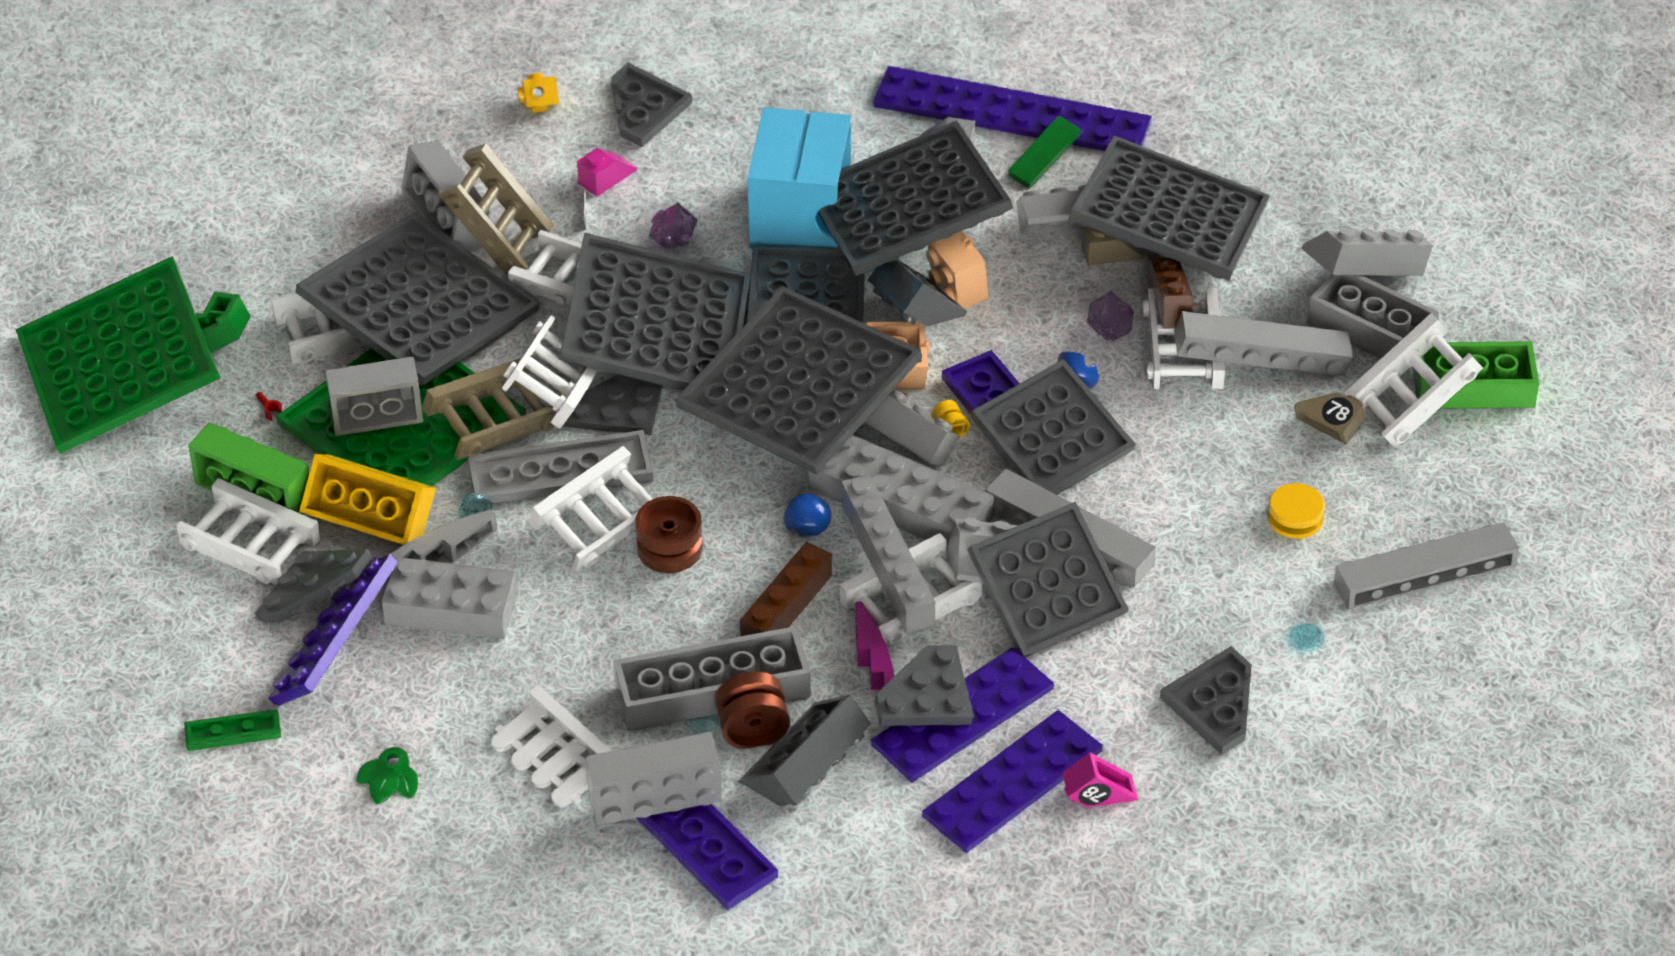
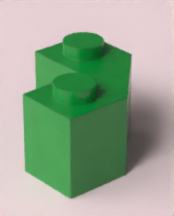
(223, 319)

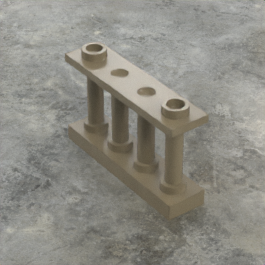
(512, 197)
(468, 392)

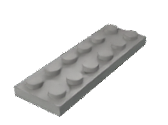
(548, 467)

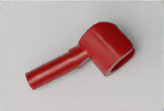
(272, 405)

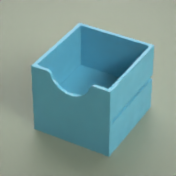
(795, 176)

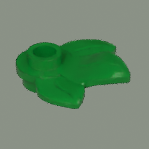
(386, 778)

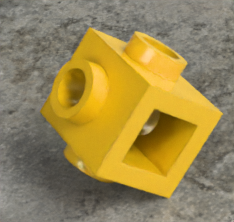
(546, 85)

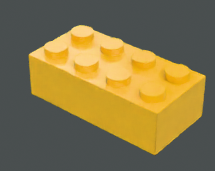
(366, 499)

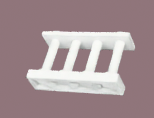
(544, 289)
(294, 308)
(1396, 362)
(1211, 369)
(571, 392)
(571, 498)
(250, 509)
(925, 554)

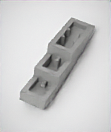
(451, 539)

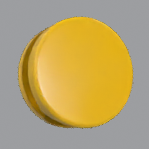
(1296, 510)

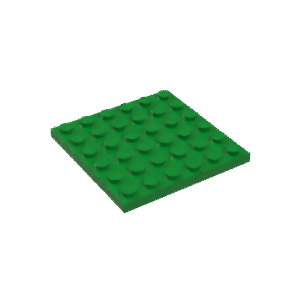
(117, 354)
(411, 451)

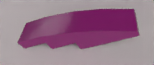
(872, 648)

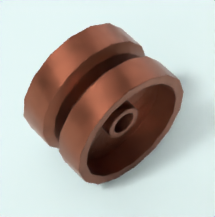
(669, 534)
(752, 710)

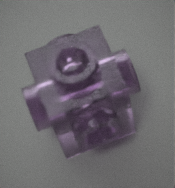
(673, 227)
(1110, 316)

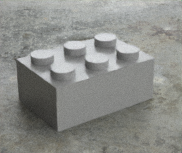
(374, 396)

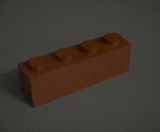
(1170, 289)
(789, 591)

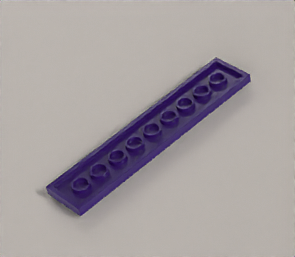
(1005, 108)

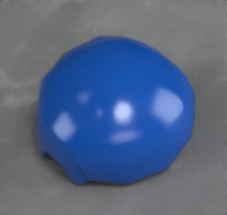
(1076, 361)
(807, 515)

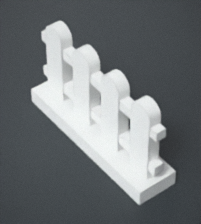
(562, 725)

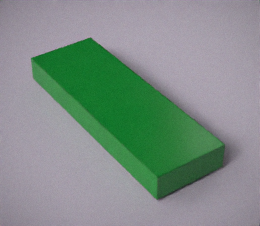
(1044, 152)
(232, 729)

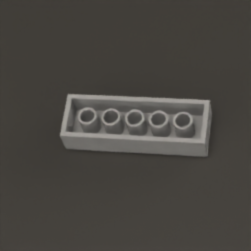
(915, 495)
(684, 680)

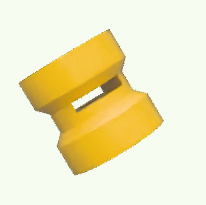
(950, 412)

